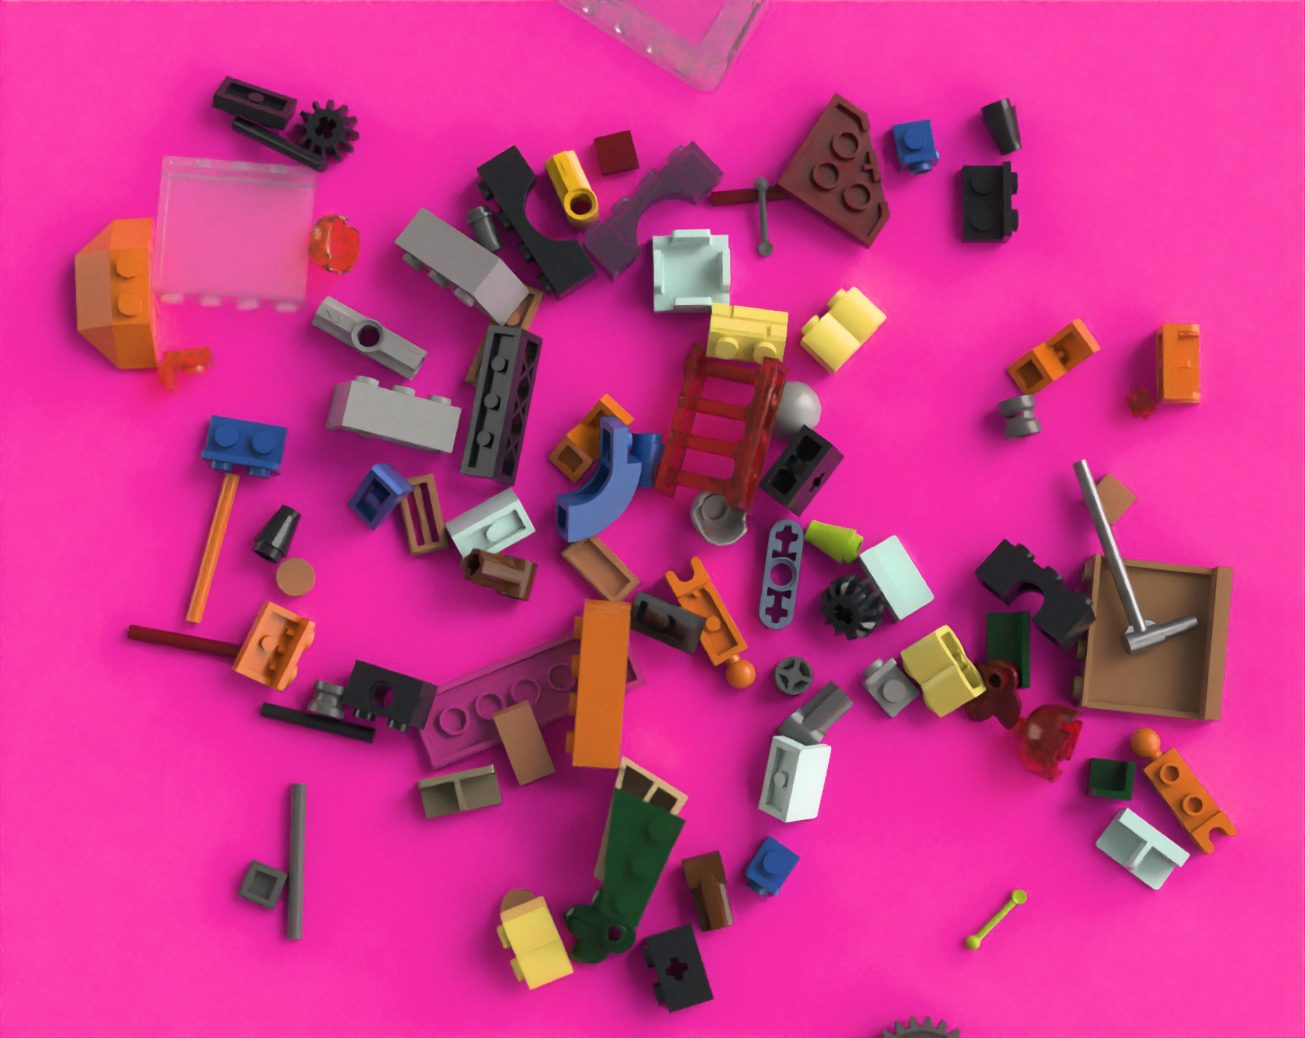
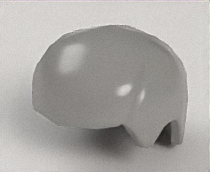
(797, 407)
(715, 520)

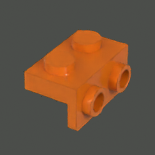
(274, 646)

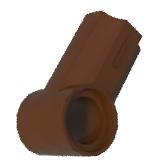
(506, 574)
(706, 882)

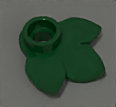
(594, 932)

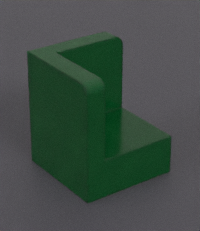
(1110, 779)

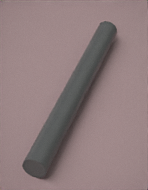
(296, 861)

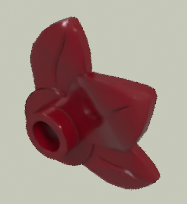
(999, 698)

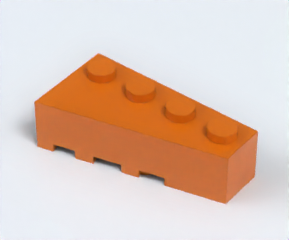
(600, 684)

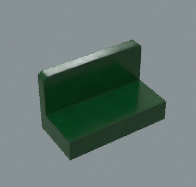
(1009, 639)

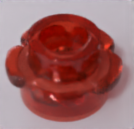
(1141, 403)

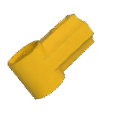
(572, 187)

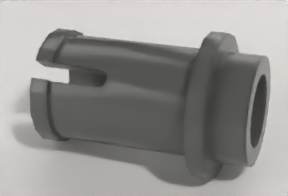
(485, 228)

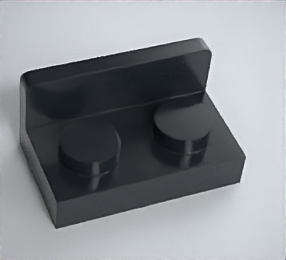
(988, 203)

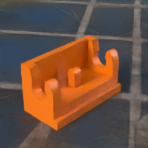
(1178, 364)

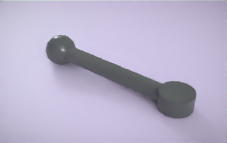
(765, 248)

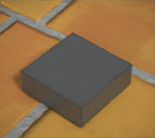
(263, 884)

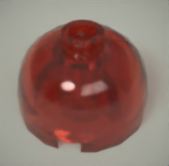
(1047, 739)

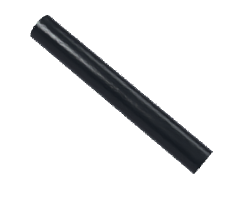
(280, 144)
(317, 722)

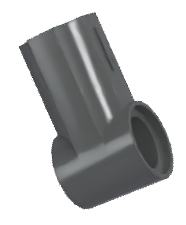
(809, 723)

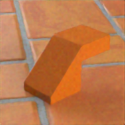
(1053, 358)
(581, 446)

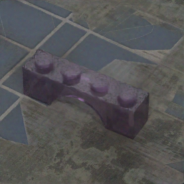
(686, 177)

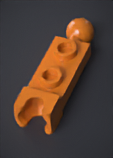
(720, 634)
(1181, 790)

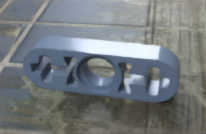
(793, 548)

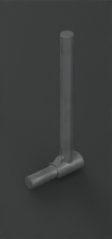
(1140, 633)

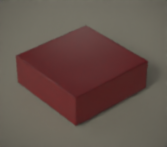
(616, 153)

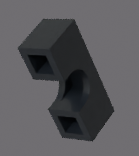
(1012, 572)

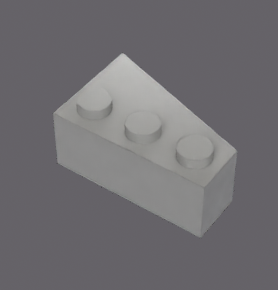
(462, 266)
(394, 415)

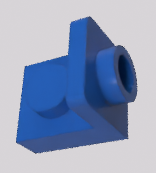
(915, 147)
(770, 867)

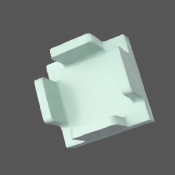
(690, 271)

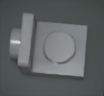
(889, 686)

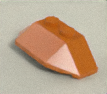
(115, 294)

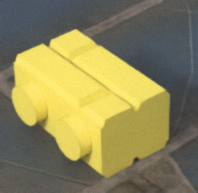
(746, 333)

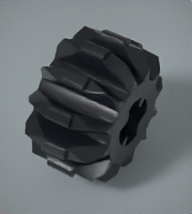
(323, 117)
(852, 607)

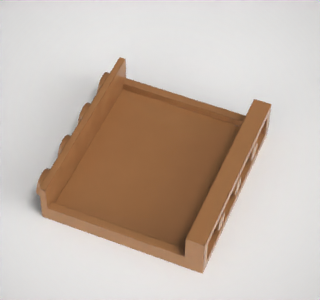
(1167, 680)

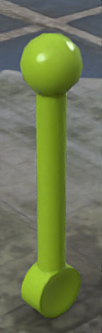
(1017, 897)

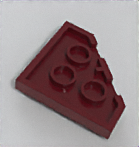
(839, 173)

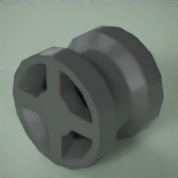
(795, 670)
(327, 699)

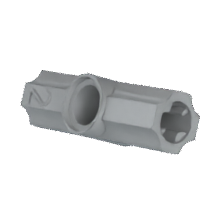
(348, 327)

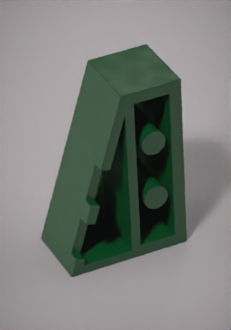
(636, 855)

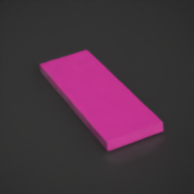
(463, 707)

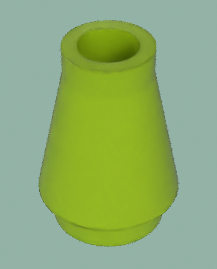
(835, 541)

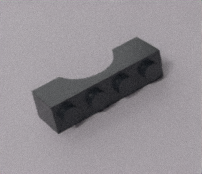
(561, 263)

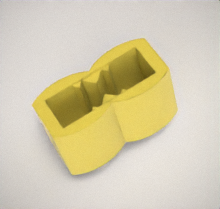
(842, 329)
(942, 671)
(535, 943)

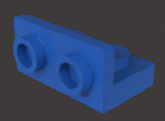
(245, 445)

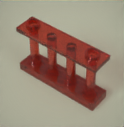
(748, 453)

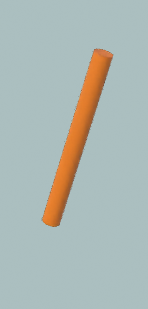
(212, 548)

